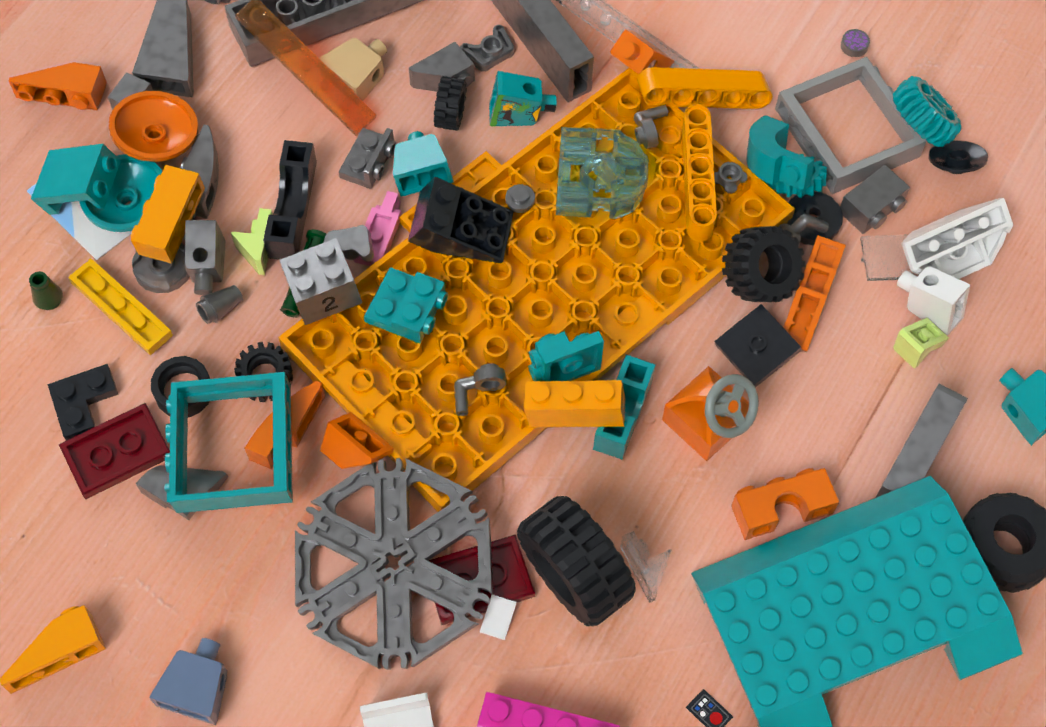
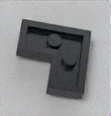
(75, 394)

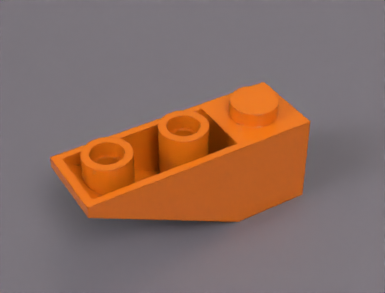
(66, 84)

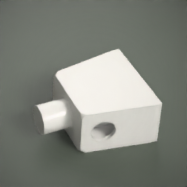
(936, 297)

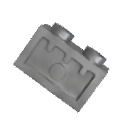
(367, 157)

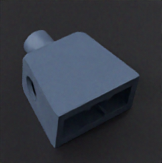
(193, 683)

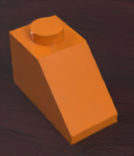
(353, 443)

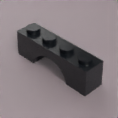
(287, 223)

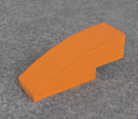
(303, 409)

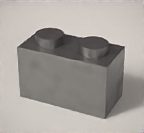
(874, 200)

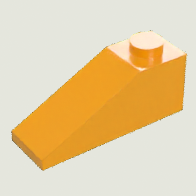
(60, 645)

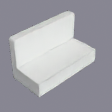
(399, 712)

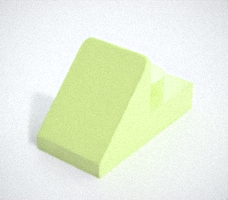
(252, 244)
(918, 340)

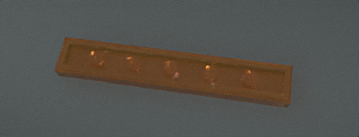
(305, 66)

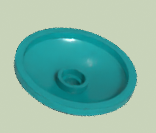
(132, 184)

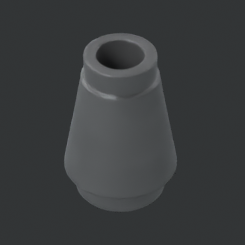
(217, 304)

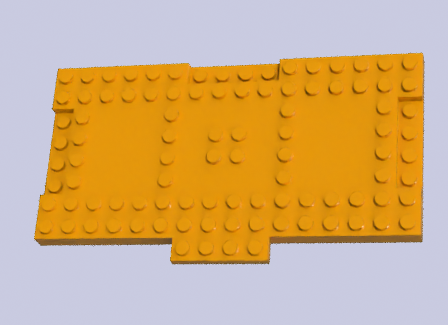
(553, 279)

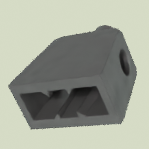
(204, 254)

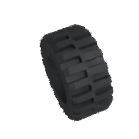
(576, 560)

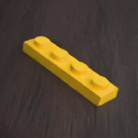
(120, 306)

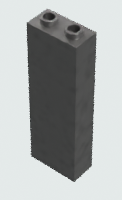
(551, 44)

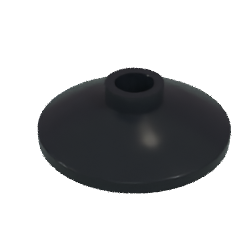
(958, 157)

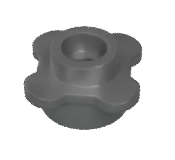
(731, 170)

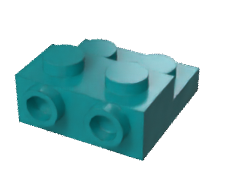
(407, 304)
(564, 360)

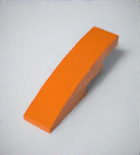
(813, 290)

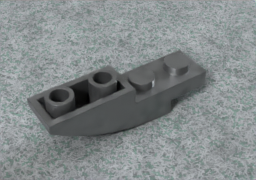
(204, 161)

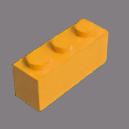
(164, 215)
(575, 403)

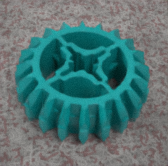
(927, 111)

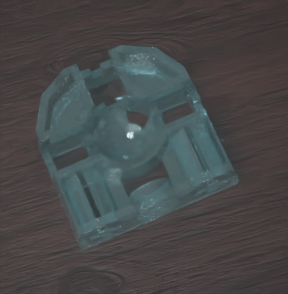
(619, 172)

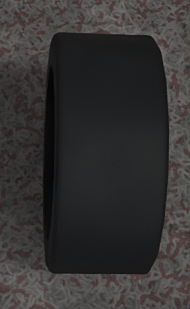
(171, 368)

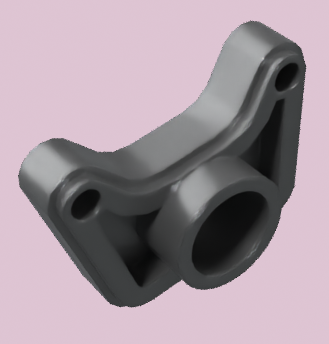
(491, 51)
(353, 242)

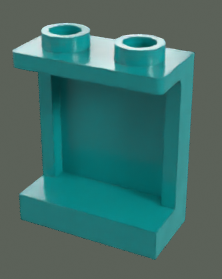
(76, 176)

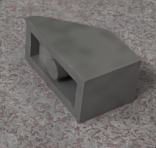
(447, 62)

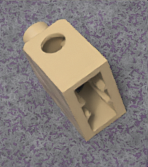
(357, 64)

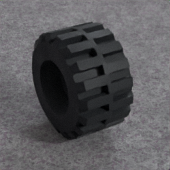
(783, 264)

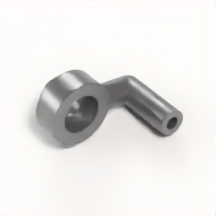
(646, 130)
(805, 221)
(487, 378)

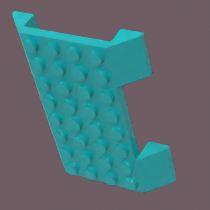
(856, 601)

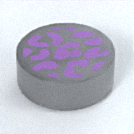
(855, 43)

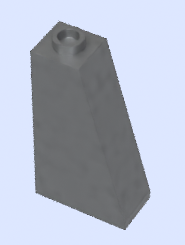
(167, 49)
(925, 439)

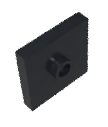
(757, 345)

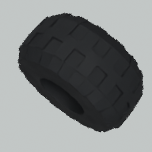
(1023, 520)

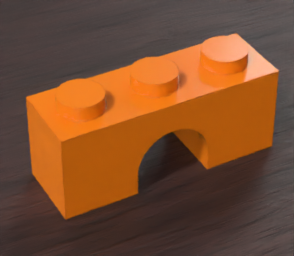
(807, 491)

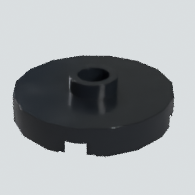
(822, 206)

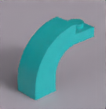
(771, 160)

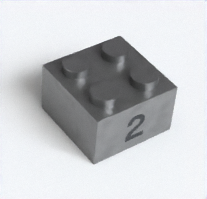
(320, 281)

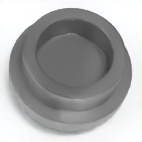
(520, 198)

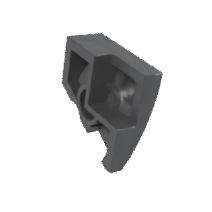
(198, 481)

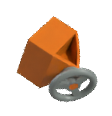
(712, 411)

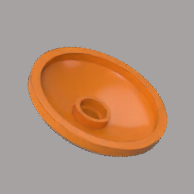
(153, 126)

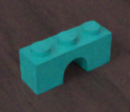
(636, 381)

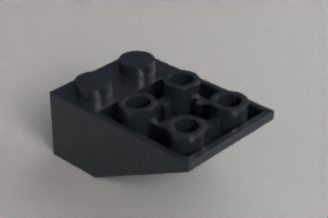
(460, 223)

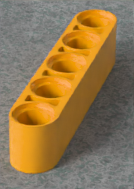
(704, 86)
(698, 184)

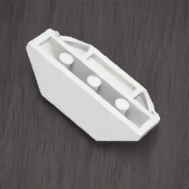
(960, 240)

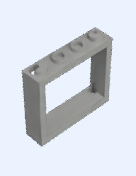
(814, 145)

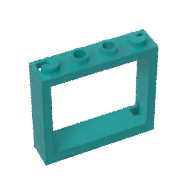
(224, 389)

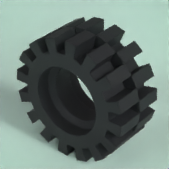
(450, 103)
(260, 356)

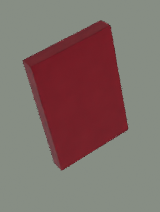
(115, 450)
(508, 571)

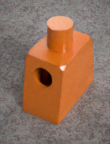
(638, 52)

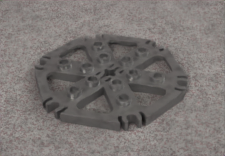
(371, 553)

